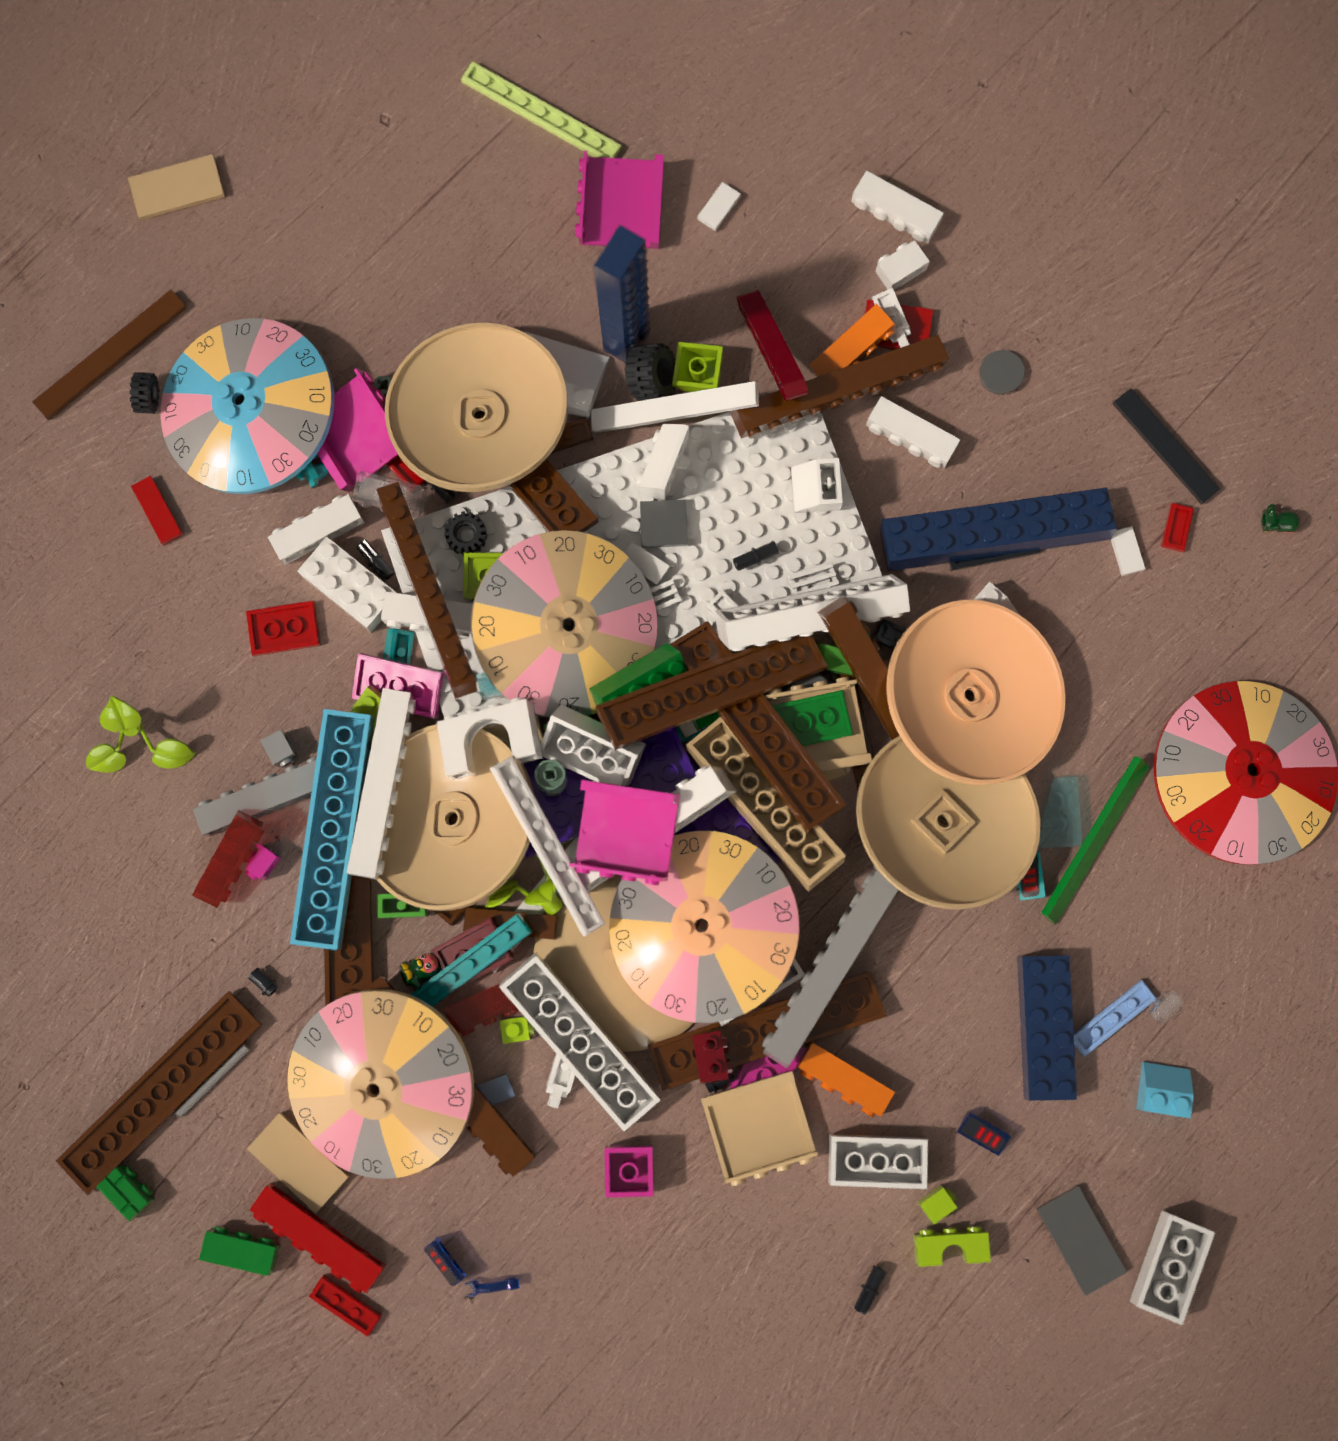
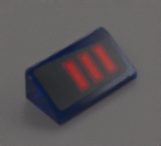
(983, 1133)
(444, 1262)

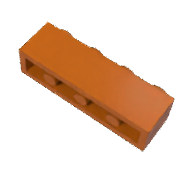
(856, 342)
(845, 1079)

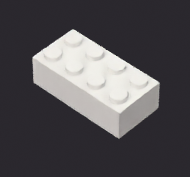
(346, 583)
(586, 748)
(878, 1161)
(1172, 1267)

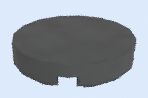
(1001, 372)

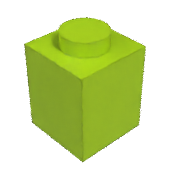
(938, 1203)

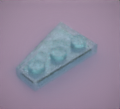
(1061, 816)

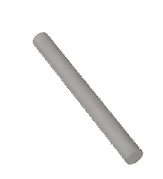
(211, 1081)

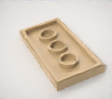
(176, 187)
(297, 1163)

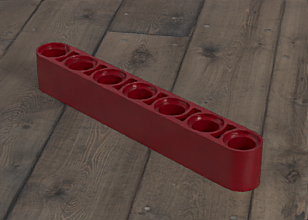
(772, 345)

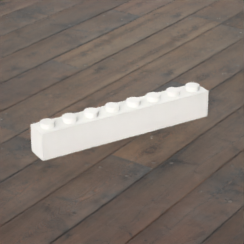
(380, 784)

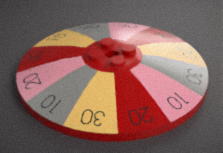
(1206, 779)

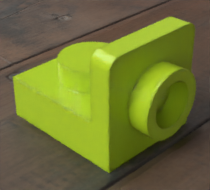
(516, 1030)

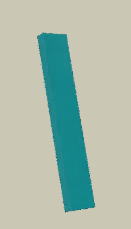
(473, 961)

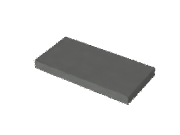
(1081, 1240)

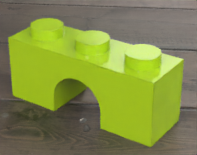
(930, 1245)

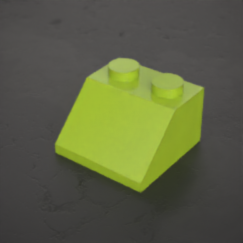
(698, 367)

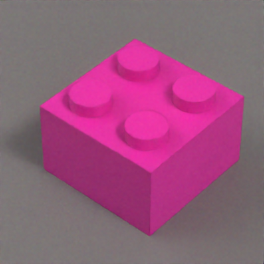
(629, 1171)

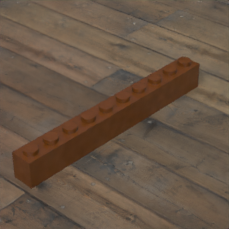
(843, 385)
(427, 590)
(488, 1123)

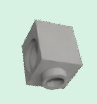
(279, 749)

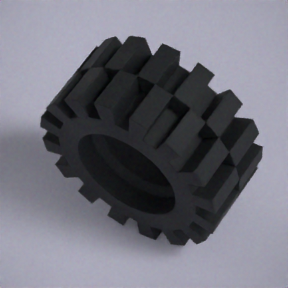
(144, 392)
(465, 520)

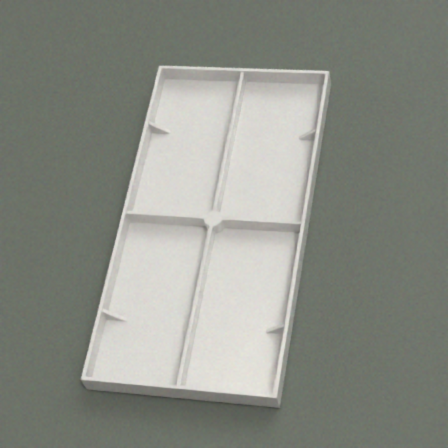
(734, 501)

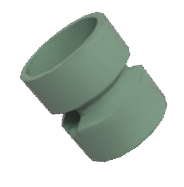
(551, 777)

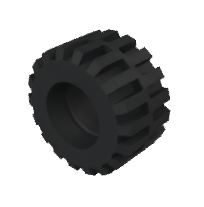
(650, 371)

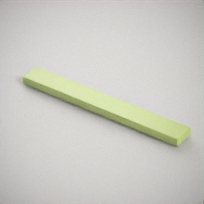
(540, 112)

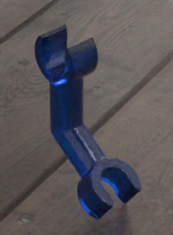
(506, 1284)

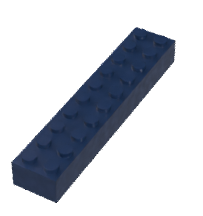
(623, 292)
(997, 529)

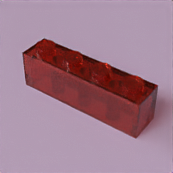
(228, 858)
(479, 1009)

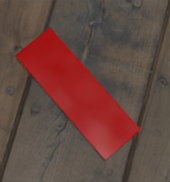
(156, 510)
(345, 1305)

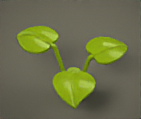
(124, 718)
(543, 895)

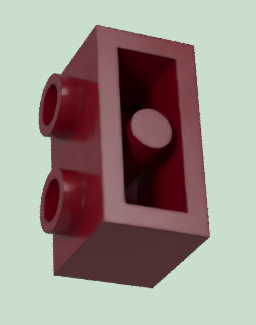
(710, 1057)

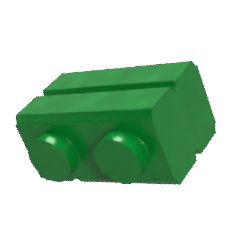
(126, 1192)

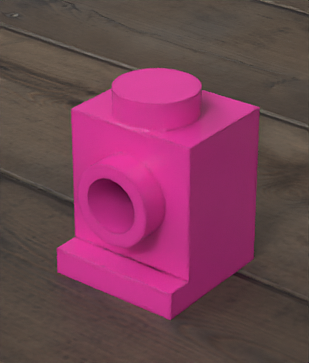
(261, 863)

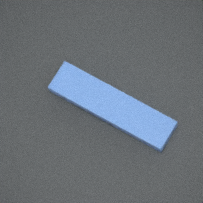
(1113, 1017)

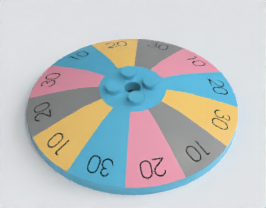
(276, 426)

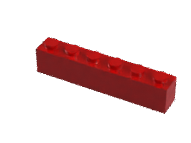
(317, 1237)

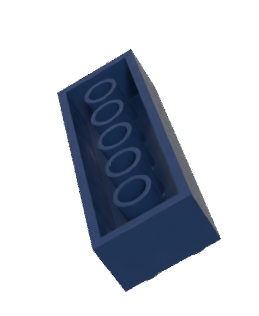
(1046, 1028)

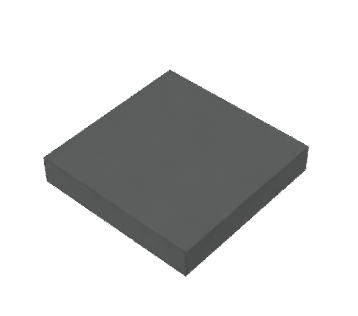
(663, 523)

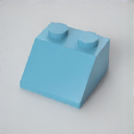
(1165, 1090)

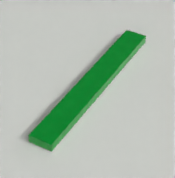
(1095, 840)

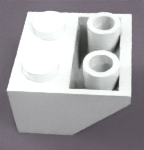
(817, 486)

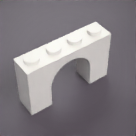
(458, 732)

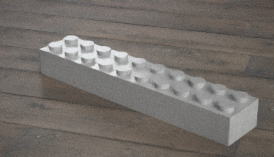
(829, 969)

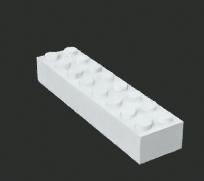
(799, 615)
(696, 798)
(580, 1041)

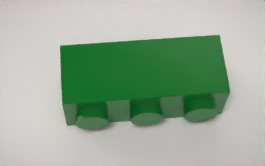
(239, 1250)

